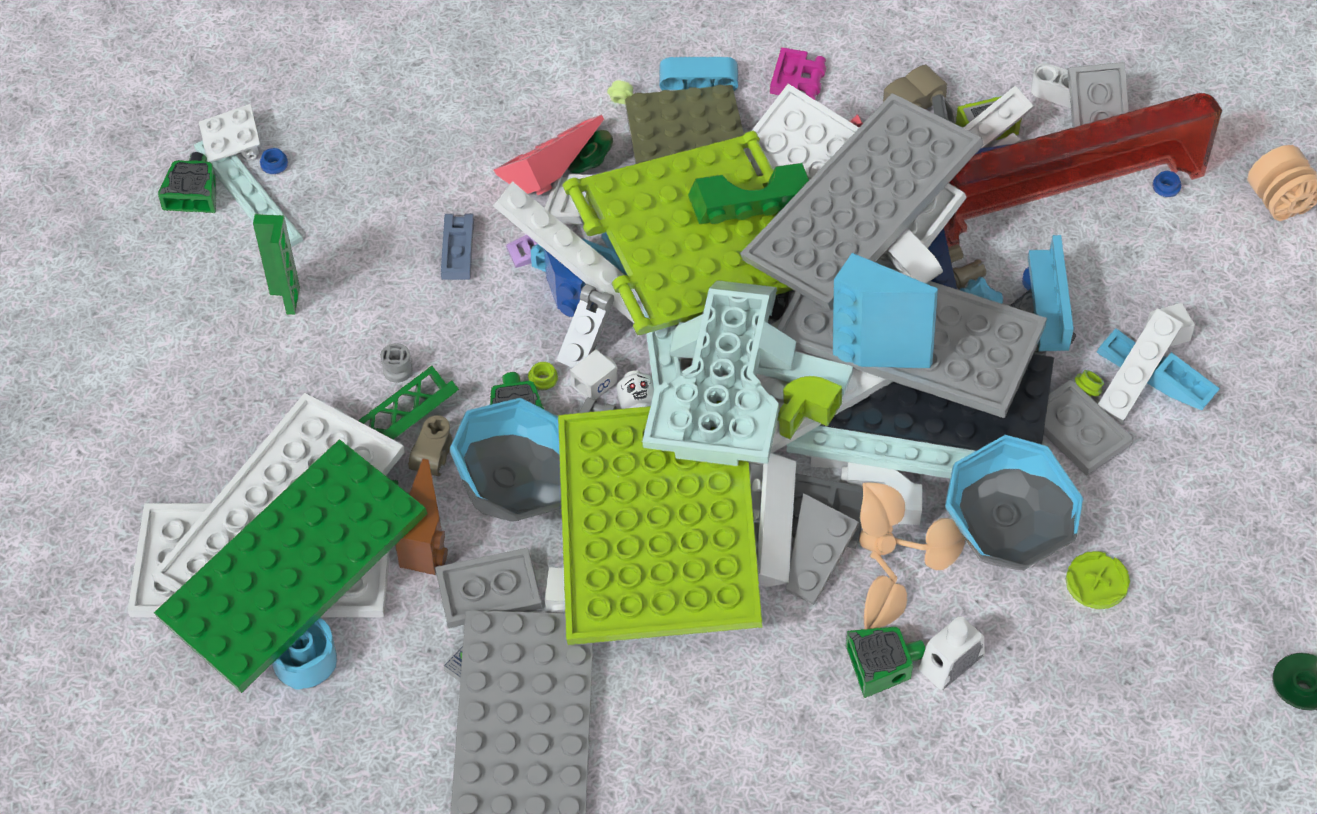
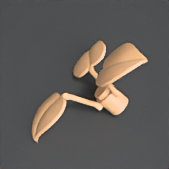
(881, 510)

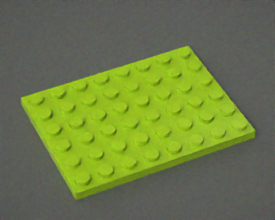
(651, 536)

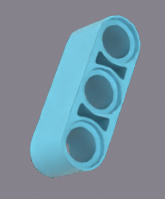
(697, 72)

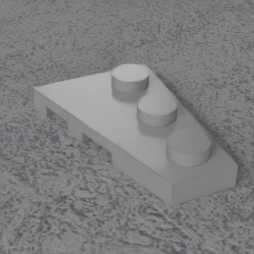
(817, 547)

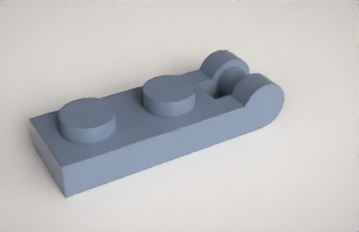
(457, 247)

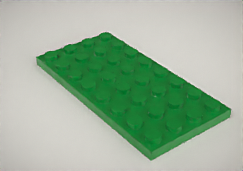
(290, 565)

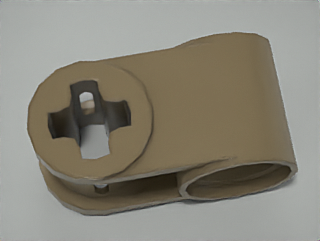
(432, 444)

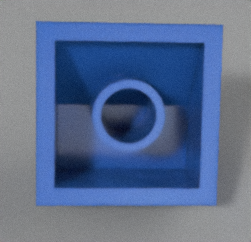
(563, 285)

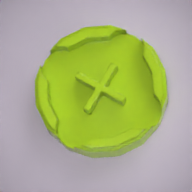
(1097, 580)

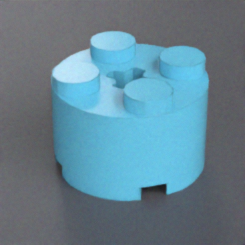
(308, 659)

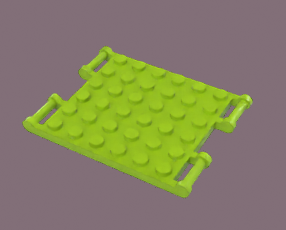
(658, 235)

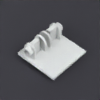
(230, 134)

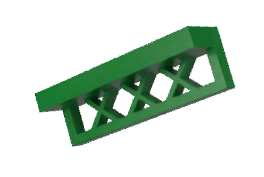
(277, 259)
(418, 411)

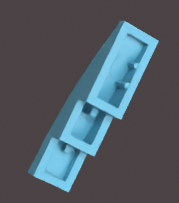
(1171, 375)

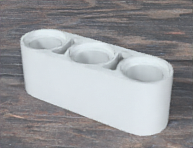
(1051, 84)
(913, 258)

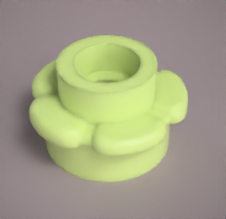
(619, 91)

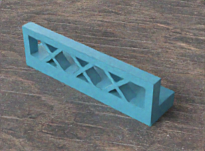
(1051, 295)

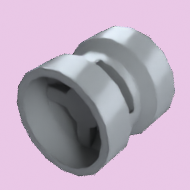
(396, 362)

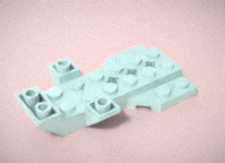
(729, 341)

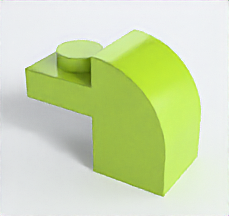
(808, 398)

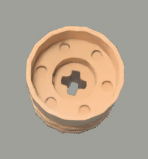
(1284, 182)

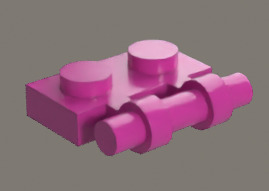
(790, 69)

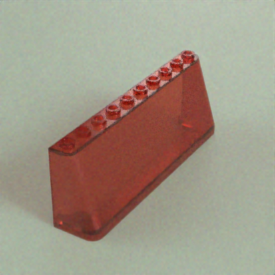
(1161, 134)

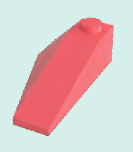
(549, 160)

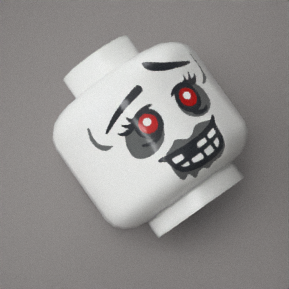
(635, 390)

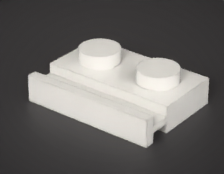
(561, 204)

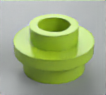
(543, 368)
(1089, 383)

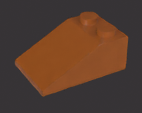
(424, 544)

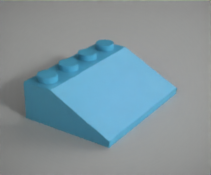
(882, 316)

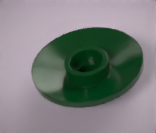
(593, 152)
(1296, 670)

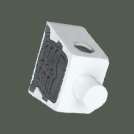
(956, 647)

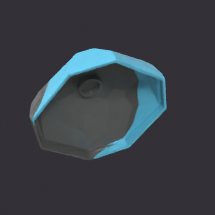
(509, 459)
(1013, 503)

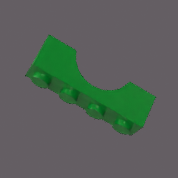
(719, 200)

